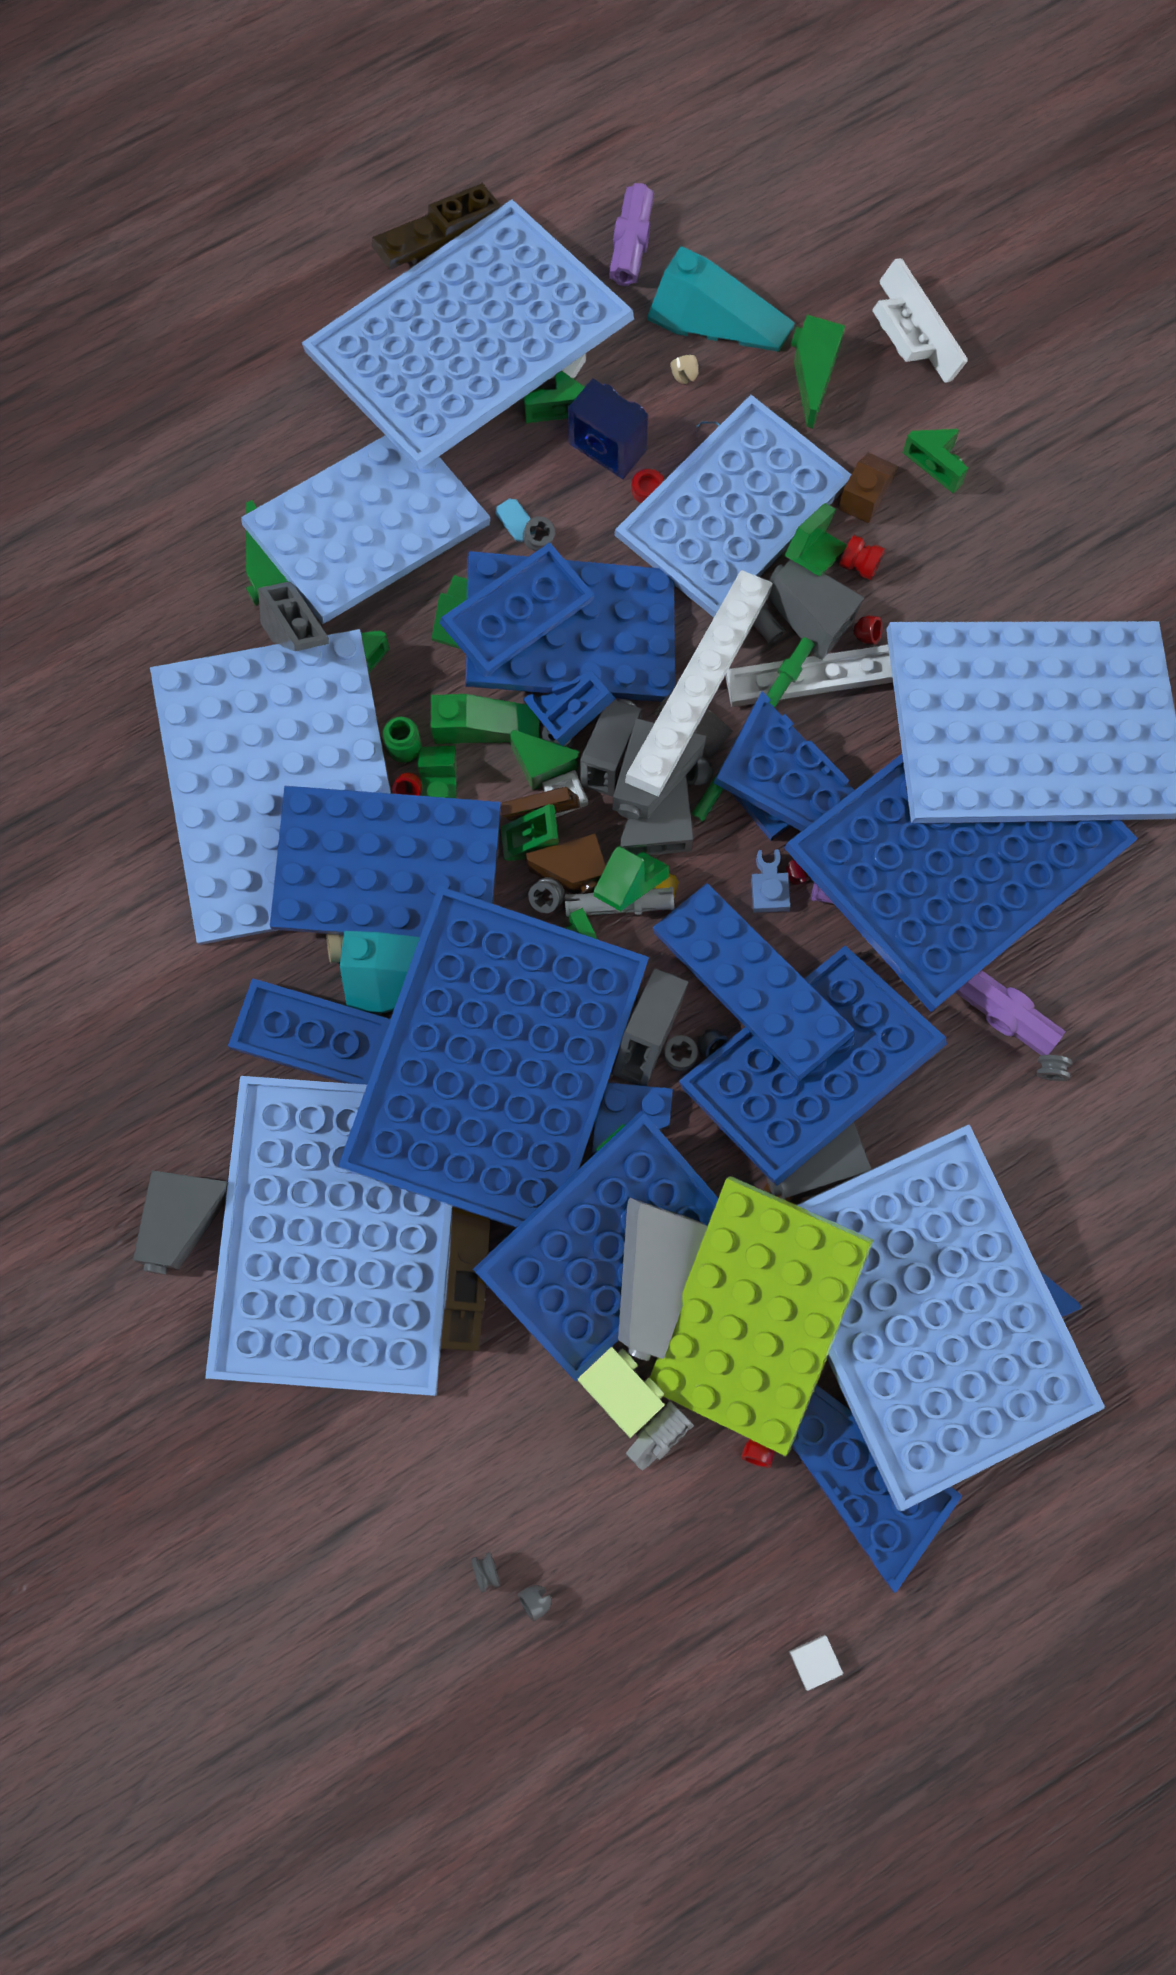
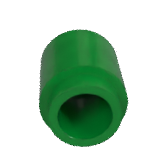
(402, 739)

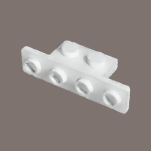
(915, 323)

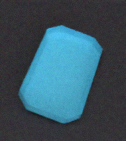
(513, 518)

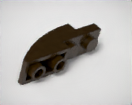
(441, 225)
(463, 1287)

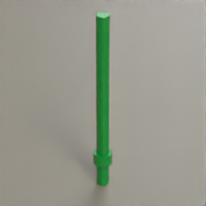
(788, 673)

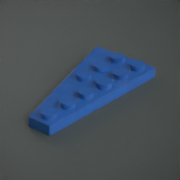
(781, 769)
(849, 1477)

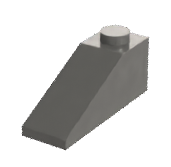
(288, 618)

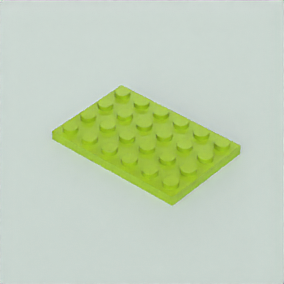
(760, 1314)

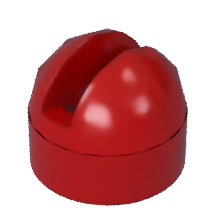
(868, 629)
(400, 785)
(757, 1454)

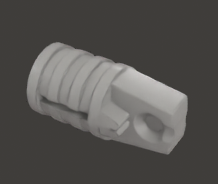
(659, 1436)

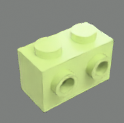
(622, 1391)

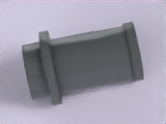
(768, 626)

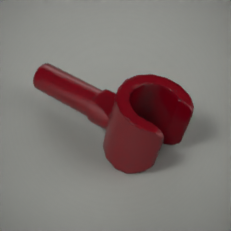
(796, 874)

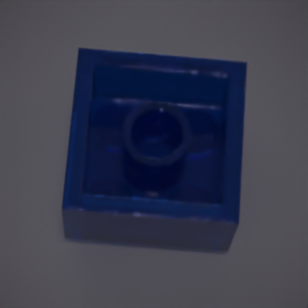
(608, 428)

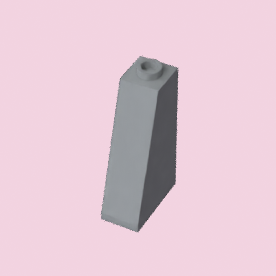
(655, 1270)

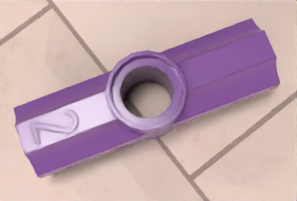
(631, 234)
(1011, 1013)

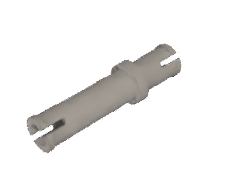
(653, 900)

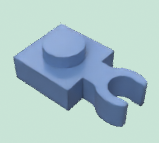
(770, 888)

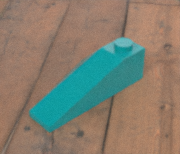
(710, 302)
(375, 968)

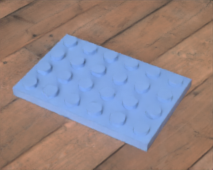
(732, 504)
(363, 525)

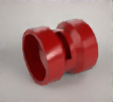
(863, 558)

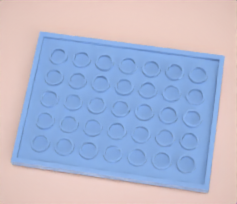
(467, 333)
(1034, 721)
(233, 740)
(319, 1265)
(951, 1327)

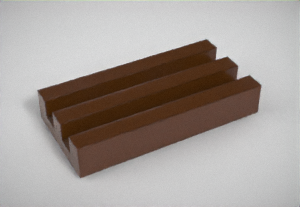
(561, 798)

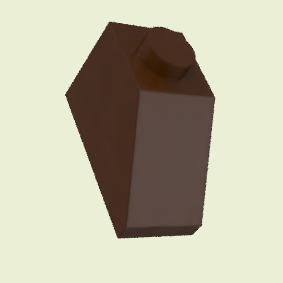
(867, 487)
(573, 863)

